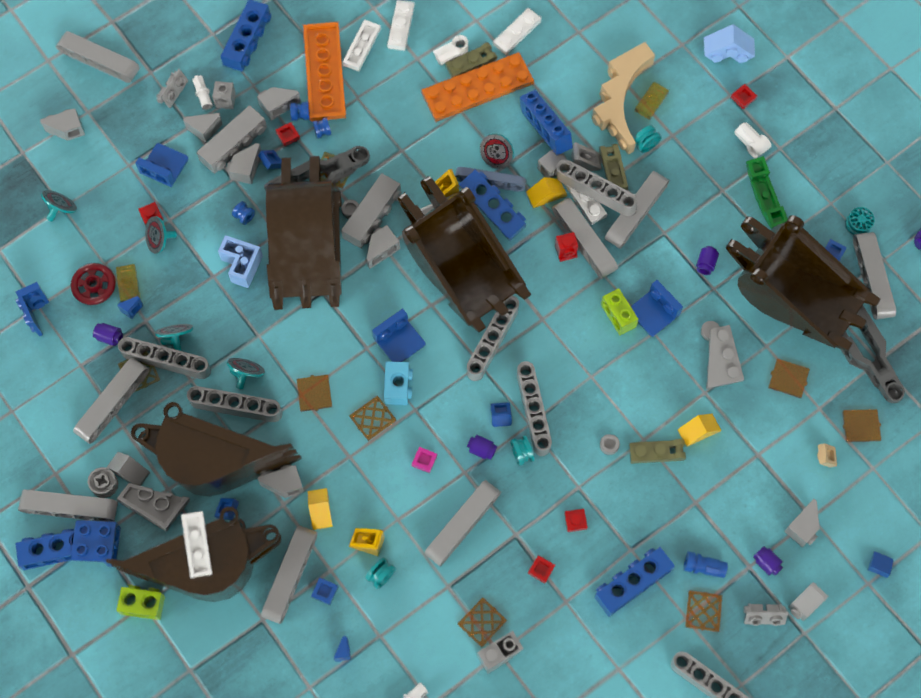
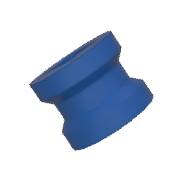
(321, 128)
(243, 213)

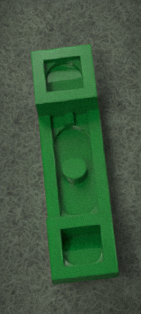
(764, 192)

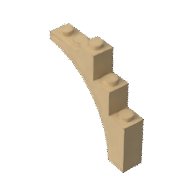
(622, 72)

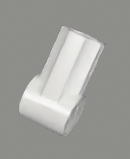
(451, 50)
(755, 143)

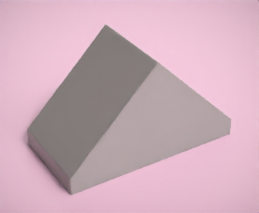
(203, 125)
(586, 157)
(128, 469)

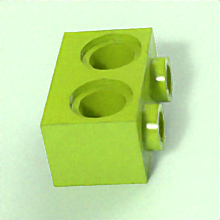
(619, 311)
(139, 607)

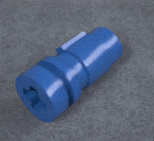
(705, 565)

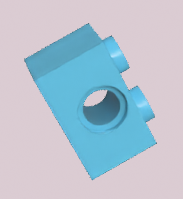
(397, 394)

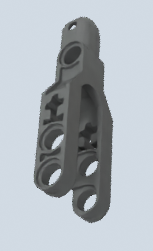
(336, 167)
(880, 370)

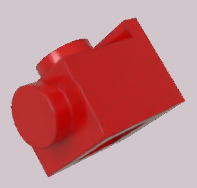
(566, 246)

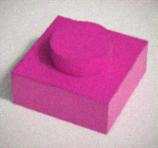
(424, 460)

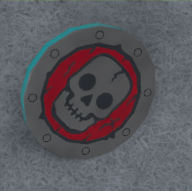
(496, 151)
(57, 202)
(157, 234)
(171, 334)
(242, 368)

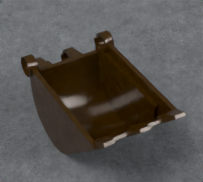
(303, 237)
(461, 254)
(799, 281)
(207, 456)
(231, 552)

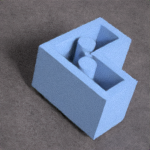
(729, 42)
(243, 257)

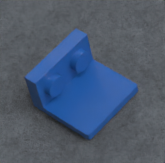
(162, 164)
(28, 299)
(656, 309)
(398, 337)
(95, 541)

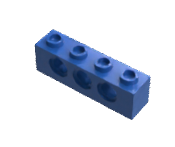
(245, 26)
(546, 122)
(508, 229)
(26, 550)
(612, 603)

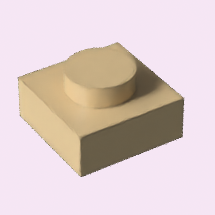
(827, 455)

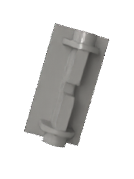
(174, 87)
(774, 614)

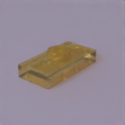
(651, 100)
(127, 282)

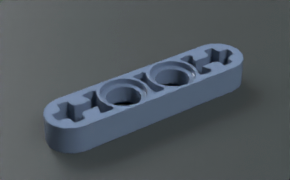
(500, 180)

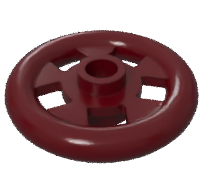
(91, 269)

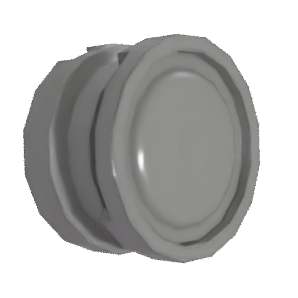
(103, 482)

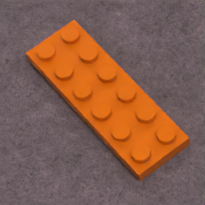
(324, 71)
(477, 86)

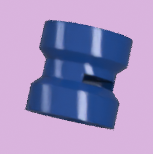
(303, 108)

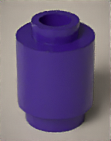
(707, 260)
(107, 334)
(482, 447)
(768, 561)

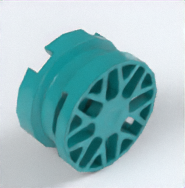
(647, 138)
(859, 221)
(522, 450)
(380, 573)

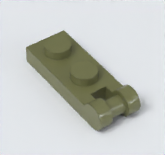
(471, 60)
(613, 165)
(656, 451)

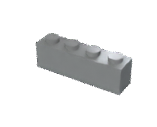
(232, 139)
(371, 211)

